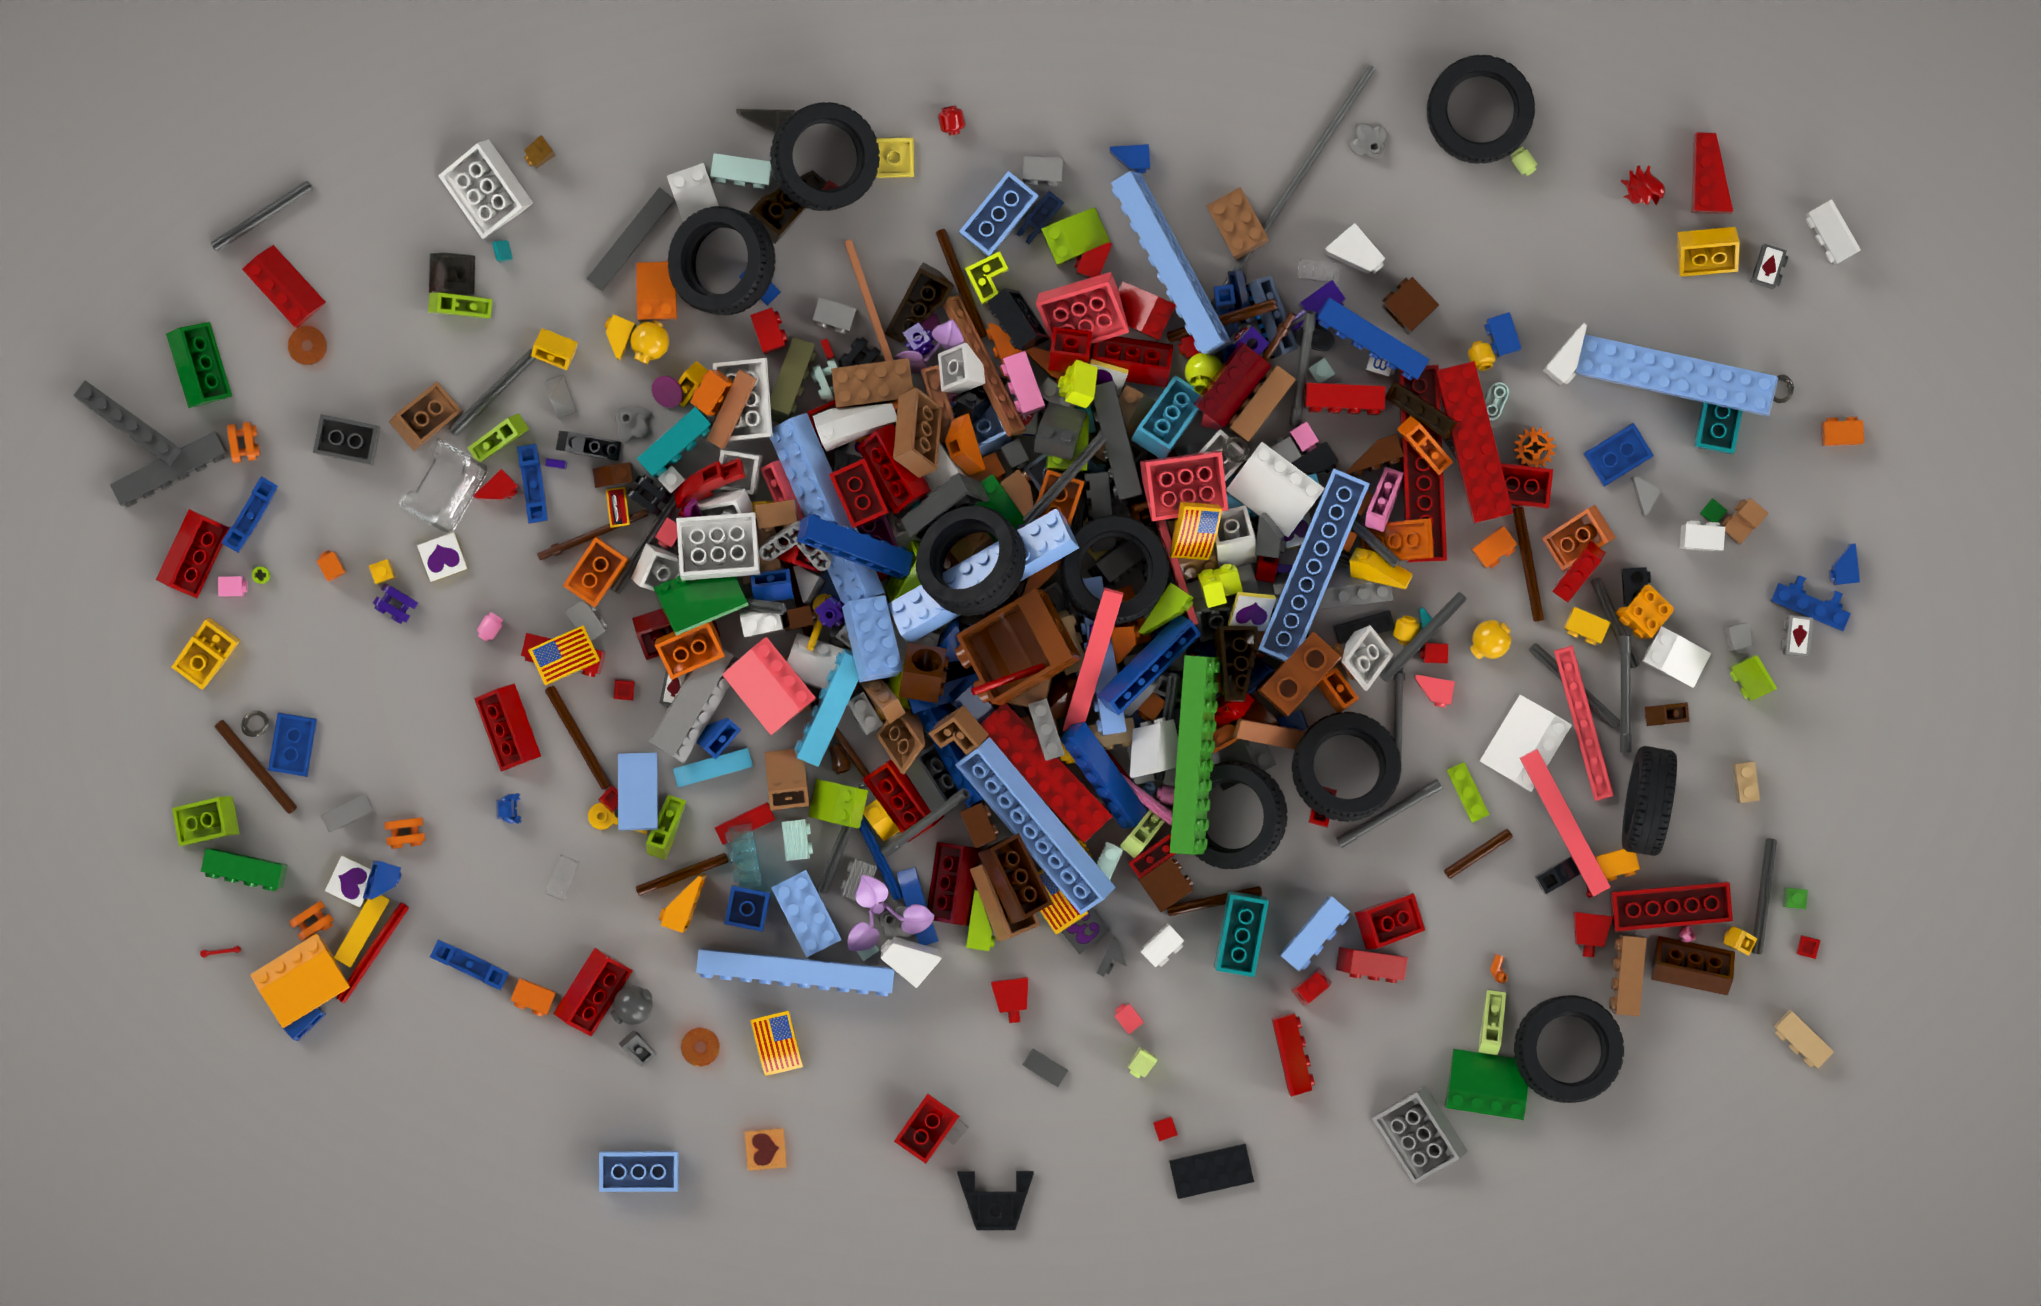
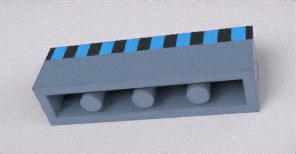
(1264, 290)

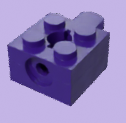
(1317, 299)

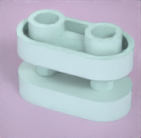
(818, 375)
(1496, 399)

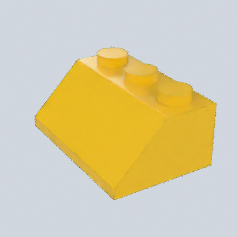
(1708, 251)

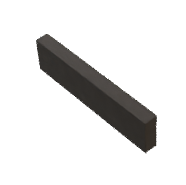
(1420, 409)

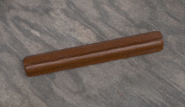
(1478, 853)

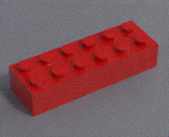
(1671, 906)

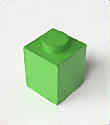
(1795, 898)

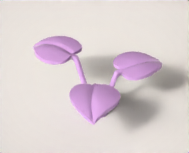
(945, 334)
(872, 894)

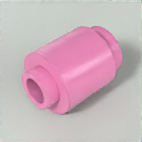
(489, 626)
(1166, 794)

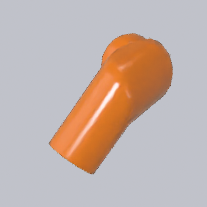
(1497, 971)

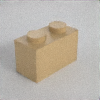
(1746, 782)

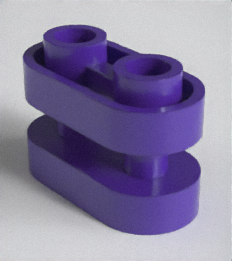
(383, 604)

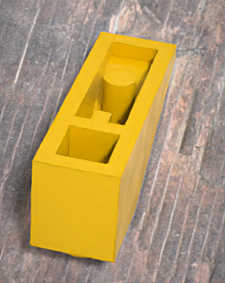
(1372, 567)

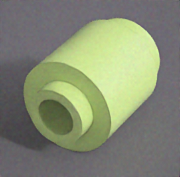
(1524, 161)

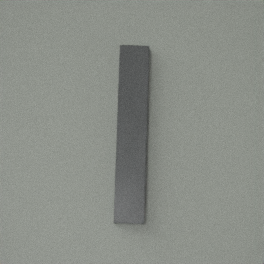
(630, 239)

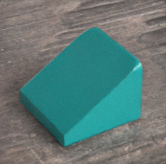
(502, 251)
(1425, 618)

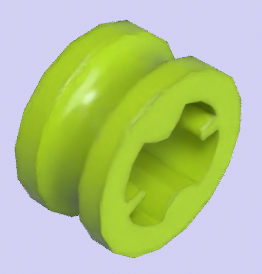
(264, 570)

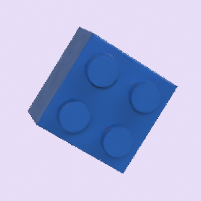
(747, 908)

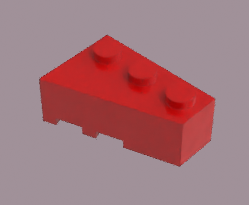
(1371, 964)

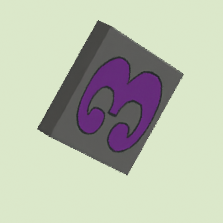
(1085, 931)

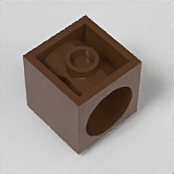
(1409, 304)
(924, 672)
(1166, 884)

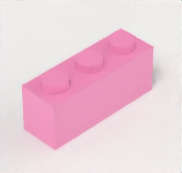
(1022, 384)
(1384, 499)

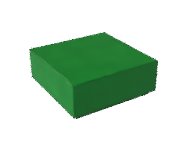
(1713, 511)

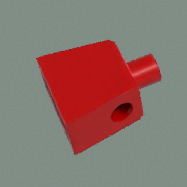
(1591, 931)
(1311, 987)
(1011, 996)

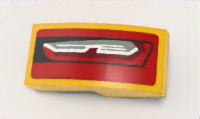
(617, 507)

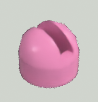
(1687, 934)

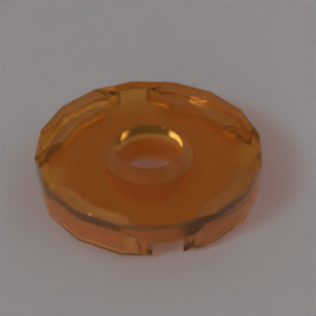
(307, 357)
(689, 1051)

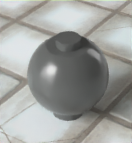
(632, 1005)

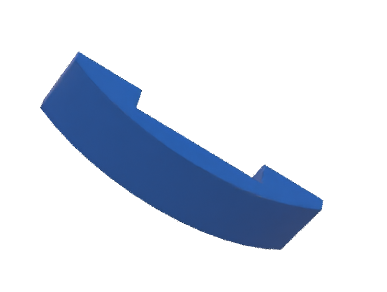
(1225, 303)
(532, 483)
(250, 515)
(913, 894)
(469, 964)

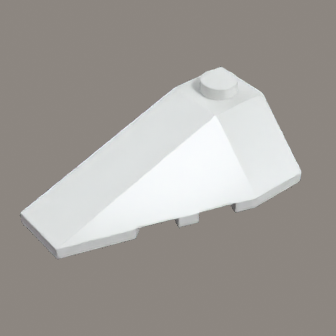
(848, 424)

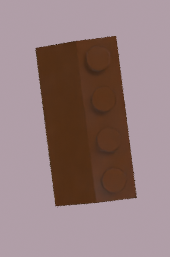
(1693, 965)

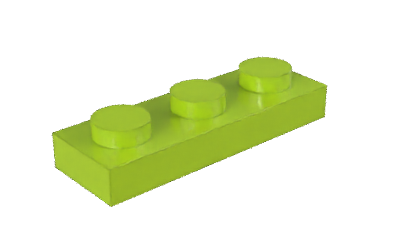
(1467, 792)

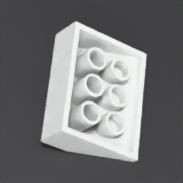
(485, 188)
(756, 416)
(1275, 487)
(718, 546)
(1522, 731)

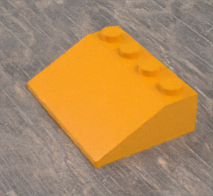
(680, 911)
(300, 980)

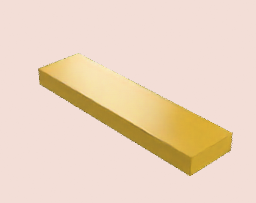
(361, 930)

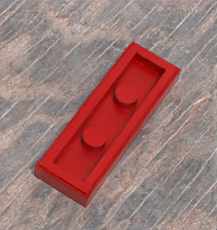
(758, 817)

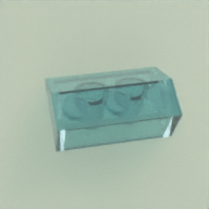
(744, 855)

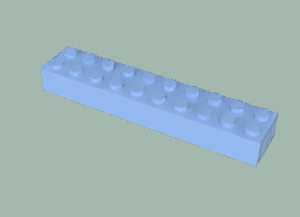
(1171, 263)
(1677, 375)
(810, 481)
(1045, 543)
(1313, 565)
(1038, 826)
(795, 970)

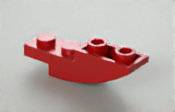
(707, 479)

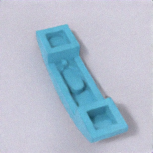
(712, 767)

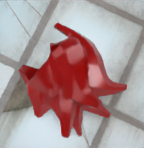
(1643, 187)

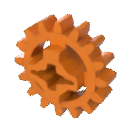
(1535, 457)

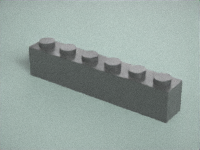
(127, 423)
(1118, 443)
(160, 475)

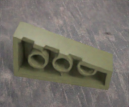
(791, 378)

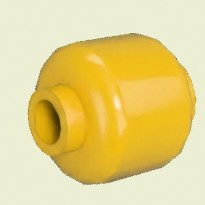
(1482, 355)
(1406, 629)

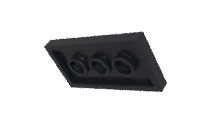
(1211, 1171)

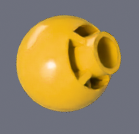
(649, 341)
(1491, 639)

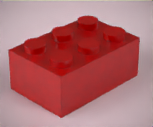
(859, 493)

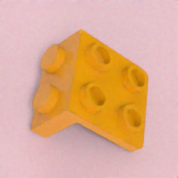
(1645, 613)

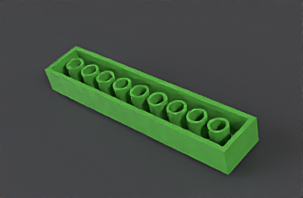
(1194, 755)

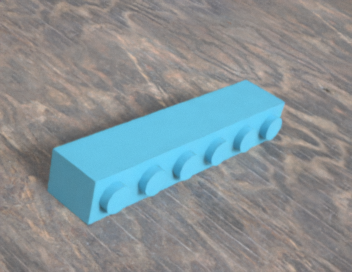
(829, 709)

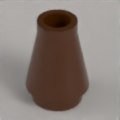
(839, 760)

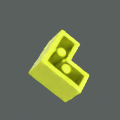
(983, 272)
(1078, 384)
(1219, 583)

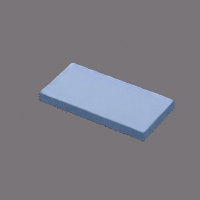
(637, 791)

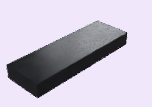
(1379, 622)

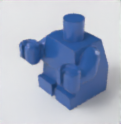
(506, 808)

